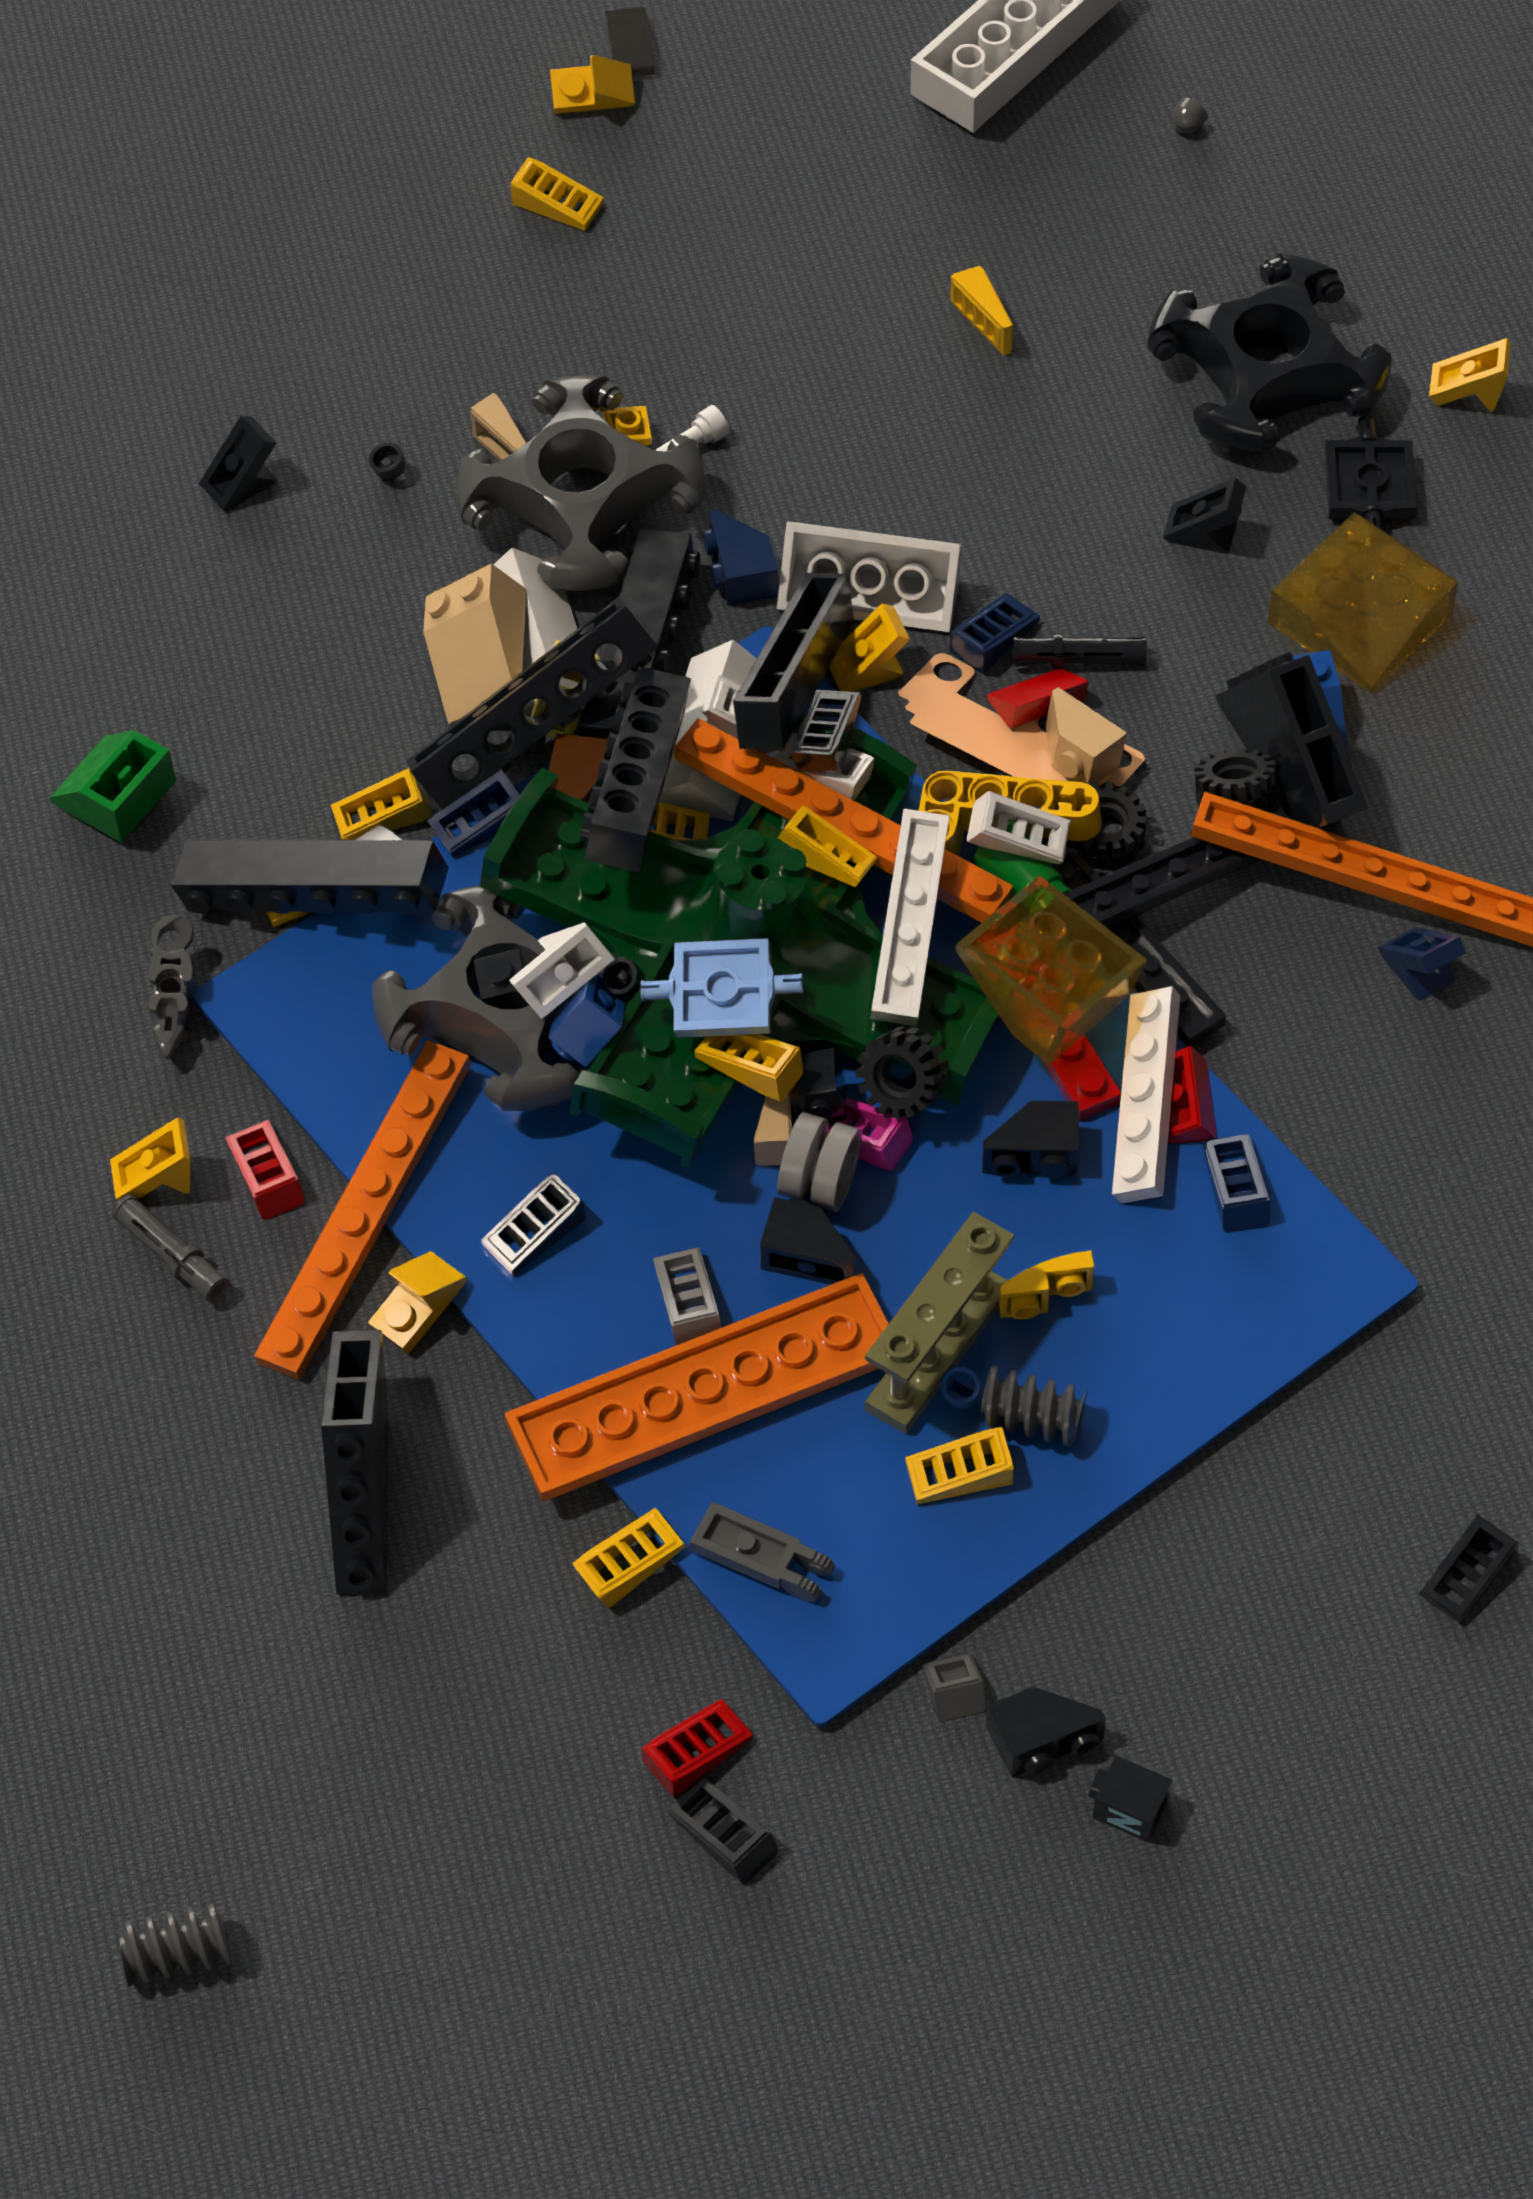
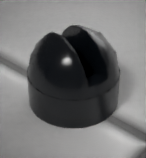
(393, 454)
(615, 984)

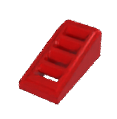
(276, 1193)
(679, 1779)

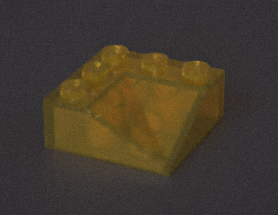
(1363, 601)
(1049, 968)

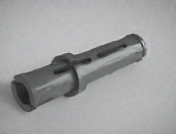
(184, 1260)

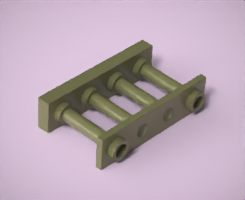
(938, 1323)

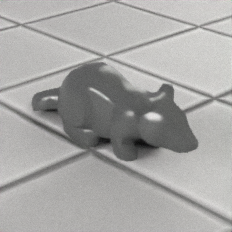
(172, 983)

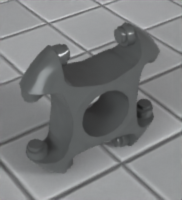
(589, 518)
(452, 1014)

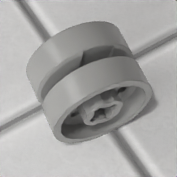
(819, 1161)

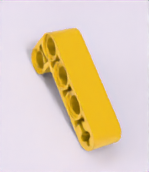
(1073, 799)

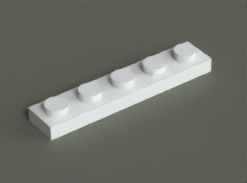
(909, 917)
(1146, 1095)

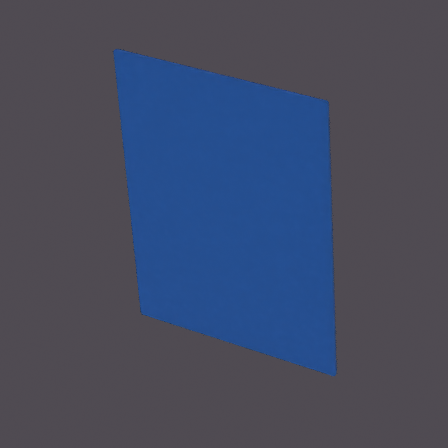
(1170, 1341)

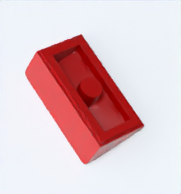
(1032, 697)
(1191, 1099)

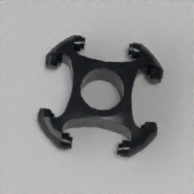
(1274, 319)

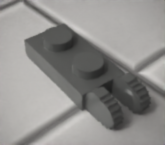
(759, 1551)

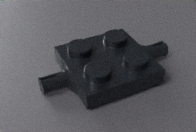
(1370, 476)

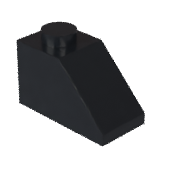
(804, 1244)

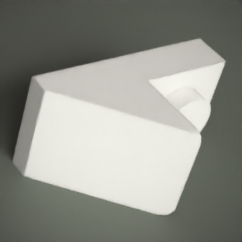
(564, 967)

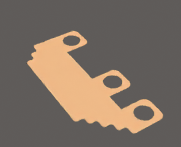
(982, 732)

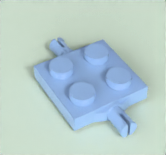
(722, 988)

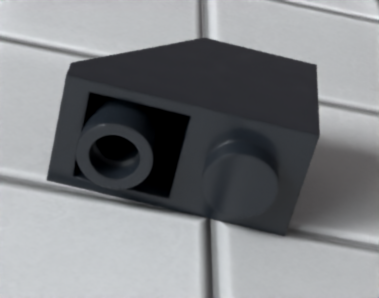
(1035, 1141)
(1040, 1727)

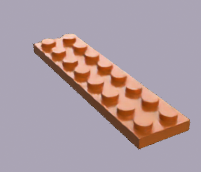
(697, 1387)

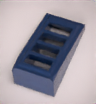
(983, 656)
(482, 795)
(1240, 1209)

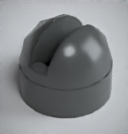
(1188, 116)

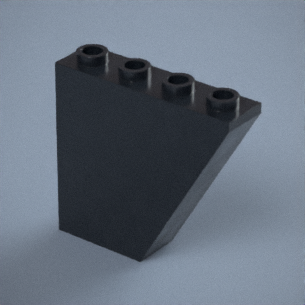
(1288, 717)
(357, 1460)

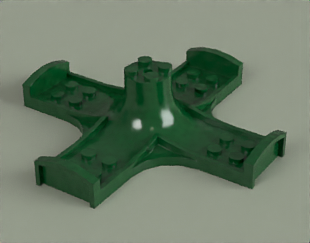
(723, 890)

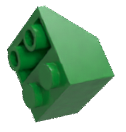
(117, 783)

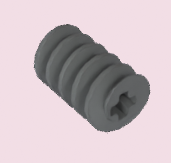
(1032, 1407)
(174, 1944)

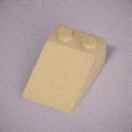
(475, 637)

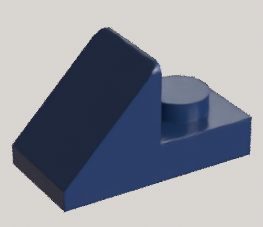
(1423, 959)

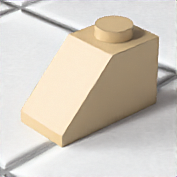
(1081, 740)

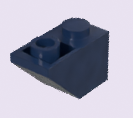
(743, 560)

